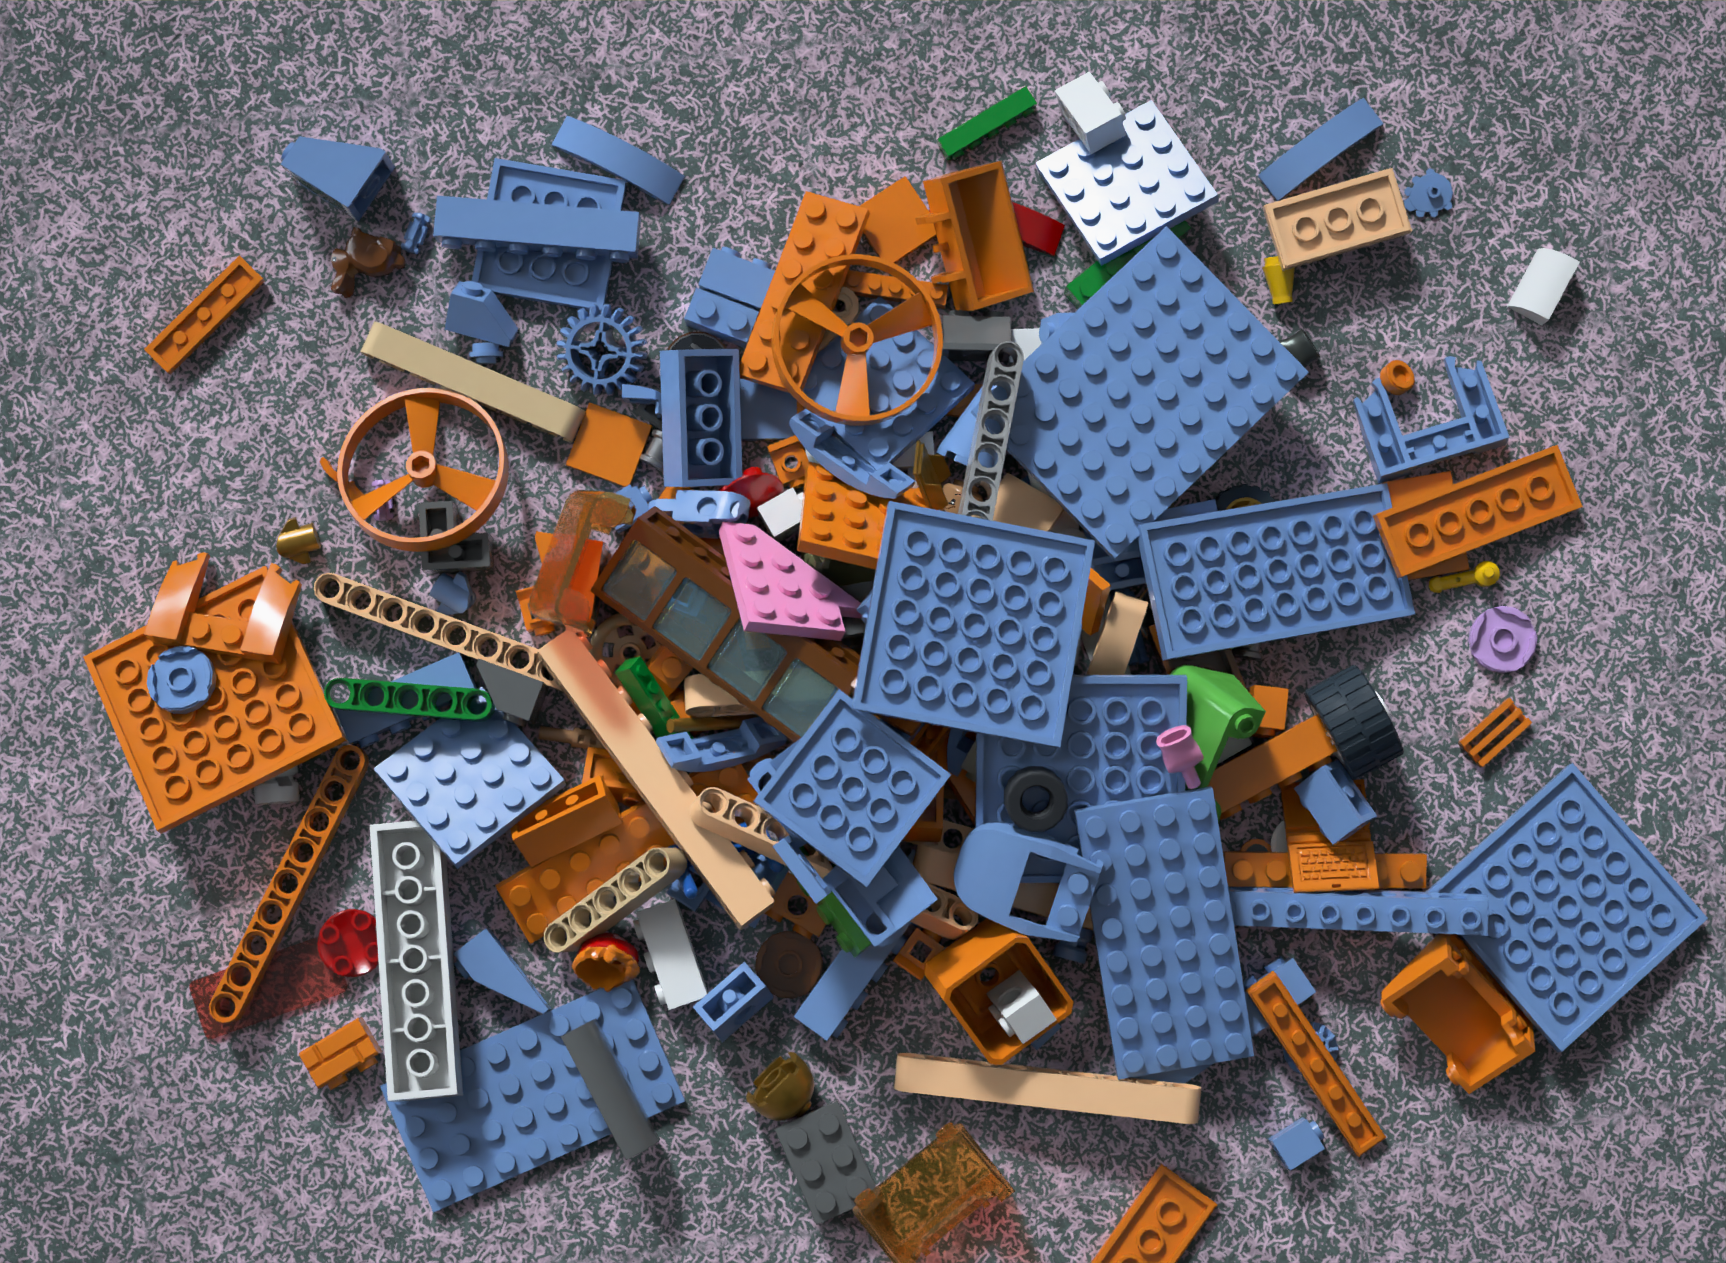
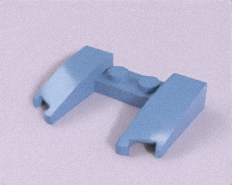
(1476, 431)

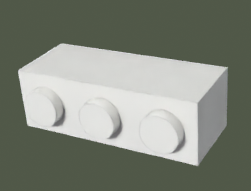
(670, 954)

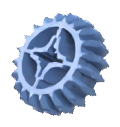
(604, 335)

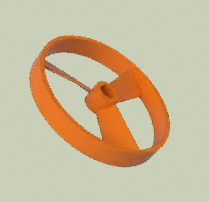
(857, 339)
(422, 415)

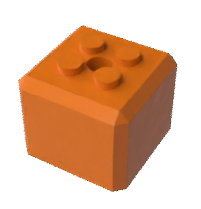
(957, 981)

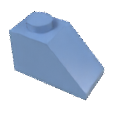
(479, 314)

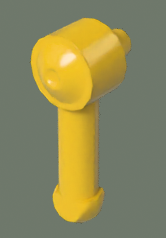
(1484, 575)

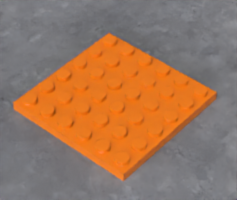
(247, 732)

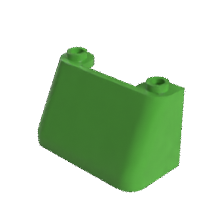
(1215, 711)

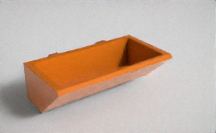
(977, 237)

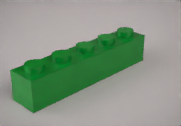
(987, 124)
(647, 695)

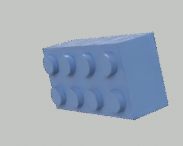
(701, 417)

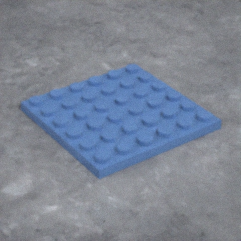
(973, 624)
(1102, 759)
(1570, 907)

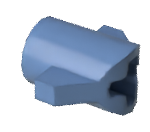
(453, 594)

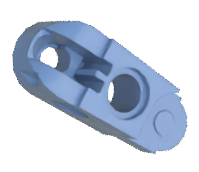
(704, 510)

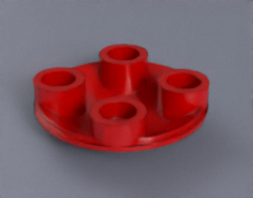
(756, 487)
(349, 943)

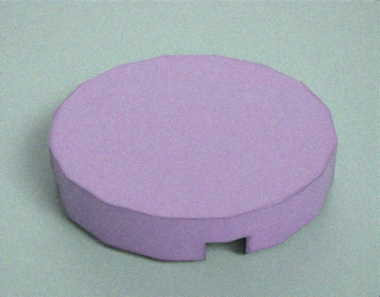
(1490, 639)

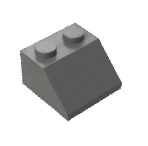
(974, 336)
(513, 693)

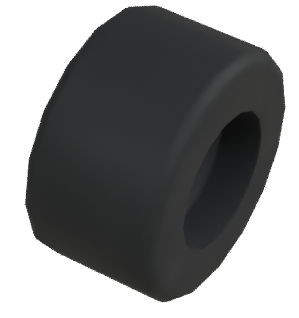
(1050, 815)

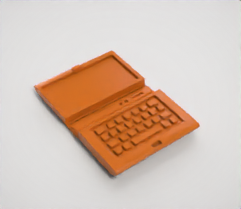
(1315, 861)

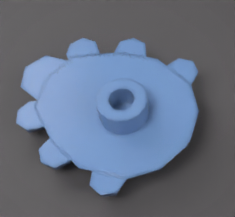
(1429, 194)

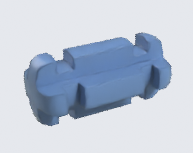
(416, 233)

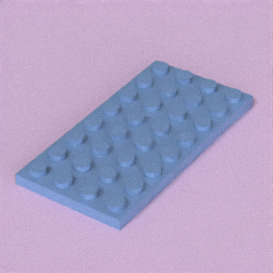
(1270, 572)
(1165, 933)
(528, 1098)

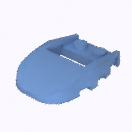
(992, 869)

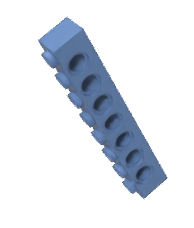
(1361, 910)

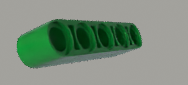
(393, 697)

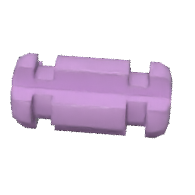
(383, 512)

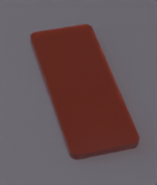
(290, 982)

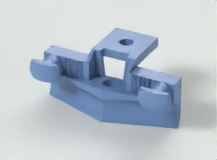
(880, 908)

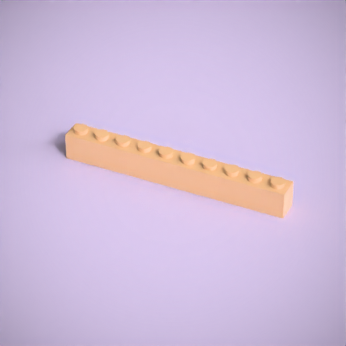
(660, 786)

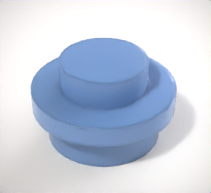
(485, 353)

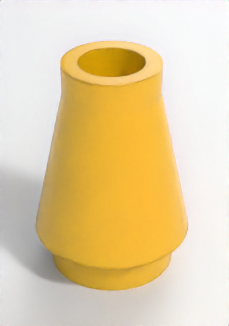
(1278, 281)

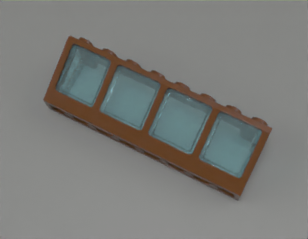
(686, 601)

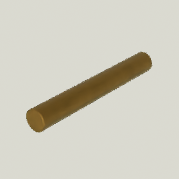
(706, 723)

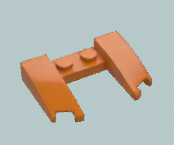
(261, 639)

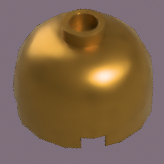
(783, 1089)

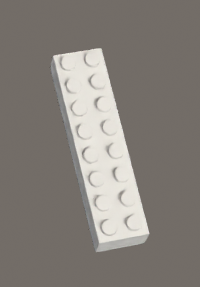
(415, 963)

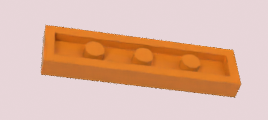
(204, 315)

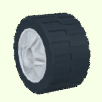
(1355, 721)

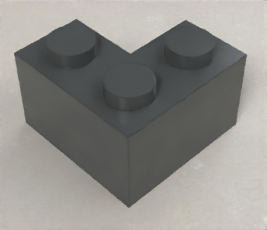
(468, 555)

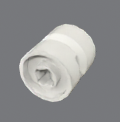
(280, 791)

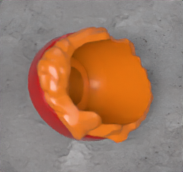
(606, 961)

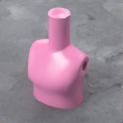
(1181, 753)

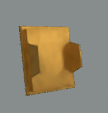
(929, 473)

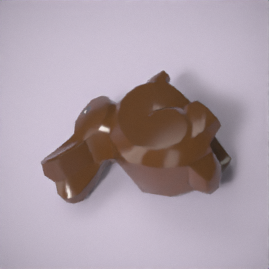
(364, 255)

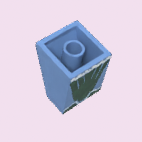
(338, 172)

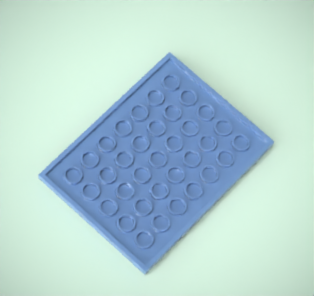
(1143, 392)

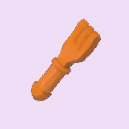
(353, 490)

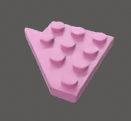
(780, 590)

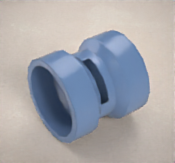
(1073, 950)

